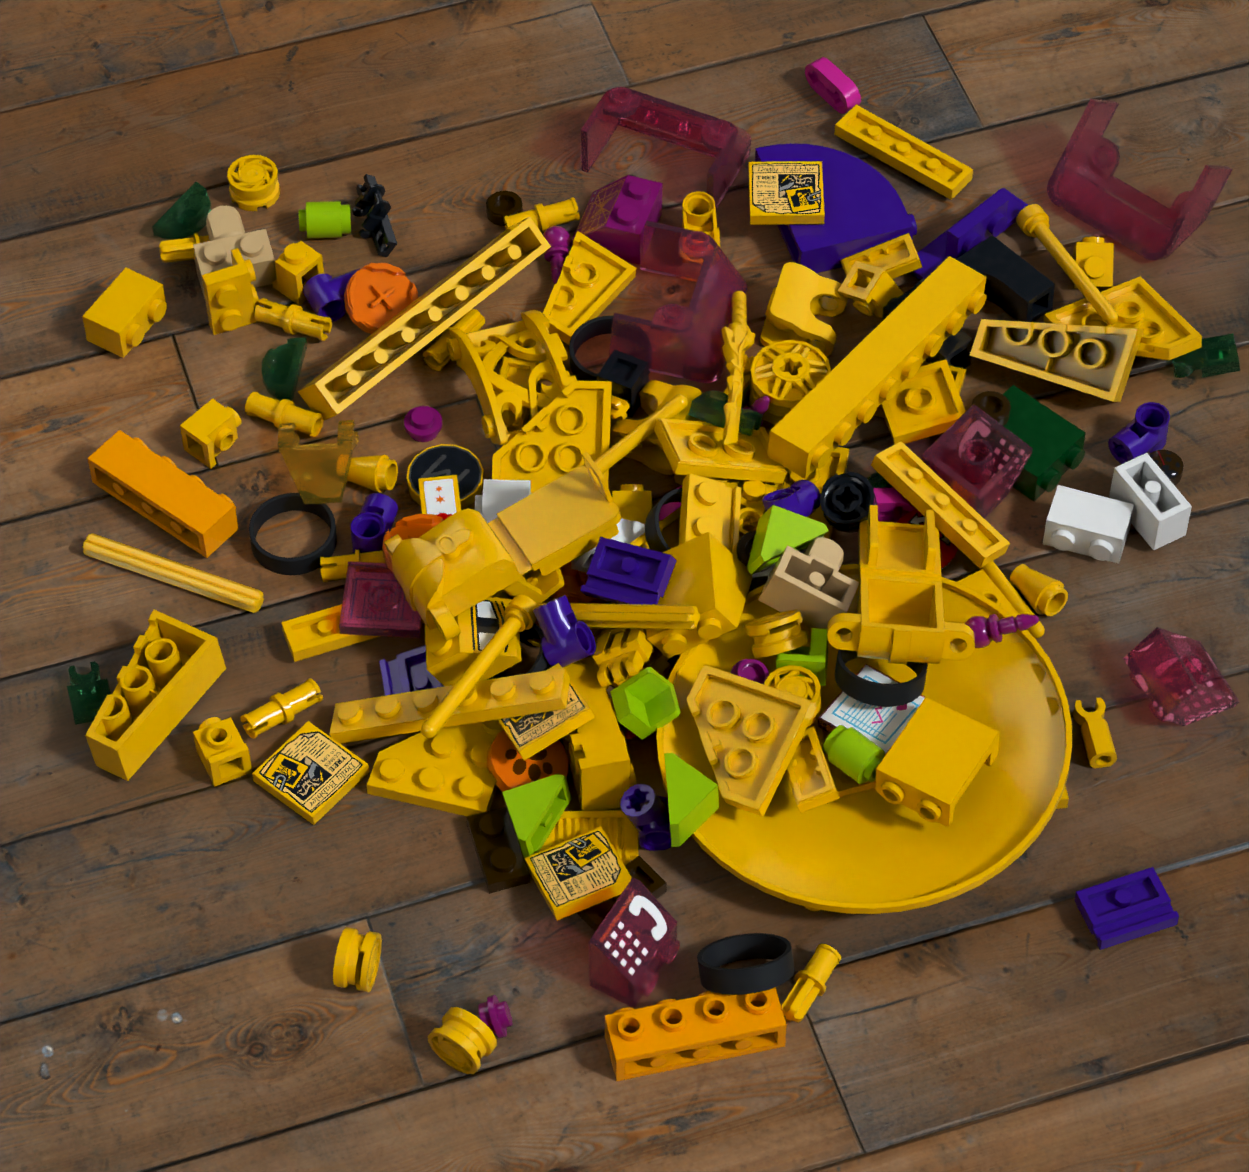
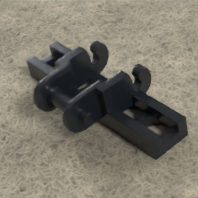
(377, 219)

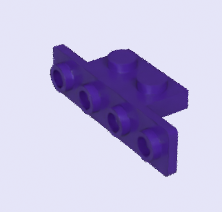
(986, 220)

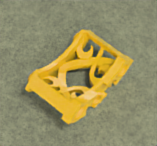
(490, 346)

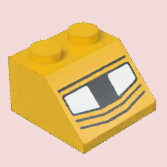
(477, 625)

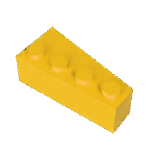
(1074, 356)
(153, 693)
(597, 748)

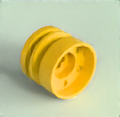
(786, 375)

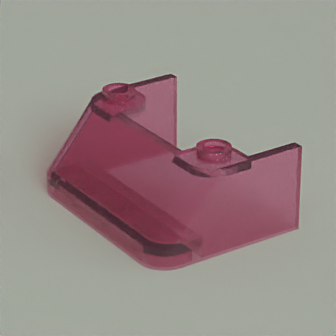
(672, 124)
(1088, 190)
(681, 338)

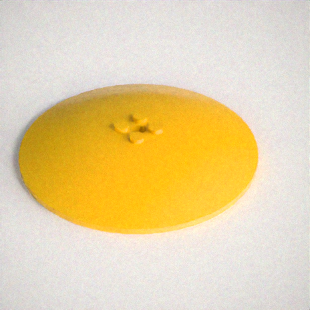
(881, 854)

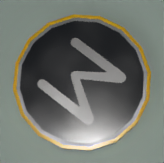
(445, 461)

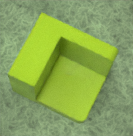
(812, 658)
(645, 702)

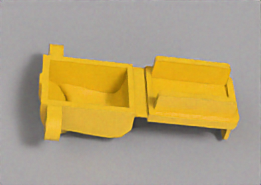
(474, 559)
(900, 597)

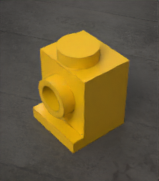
(293, 264)
(869, 288)
(210, 432)
(222, 750)

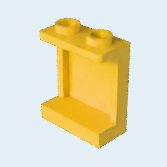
(935, 761)

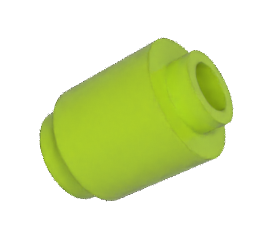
(325, 219)
(853, 753)

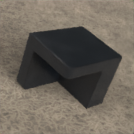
(627, 377)

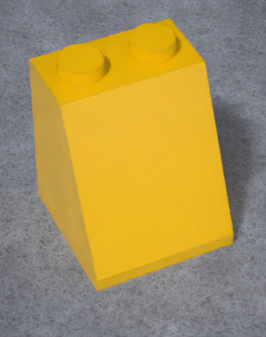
(711, 581)

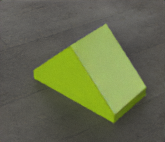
(776, 531)
(690, 798)
(536, 810)

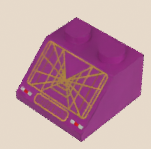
(619, 215)

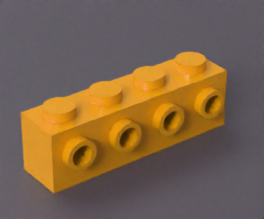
(163, 493)
(693, 1031)

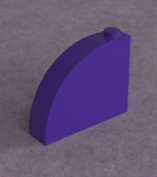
(858, 208)

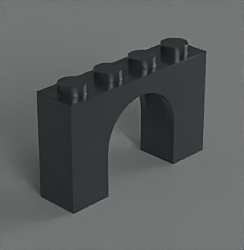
(1009, 284)

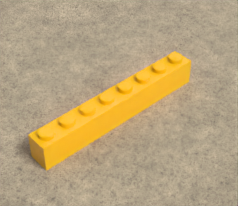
(424, 319)
(876, 368)

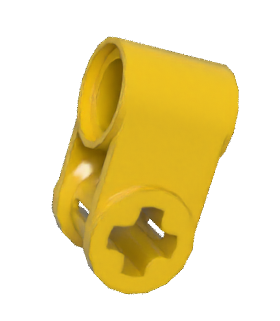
(700, 214)

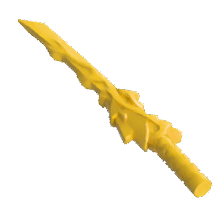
(737, 340)

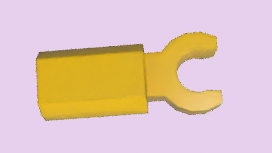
(1096, 734)

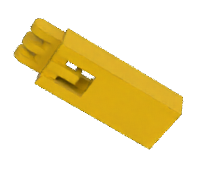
(621, 653)

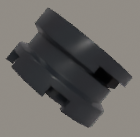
(847, 501)

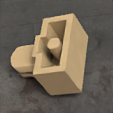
(228, 233)
(810, 583)

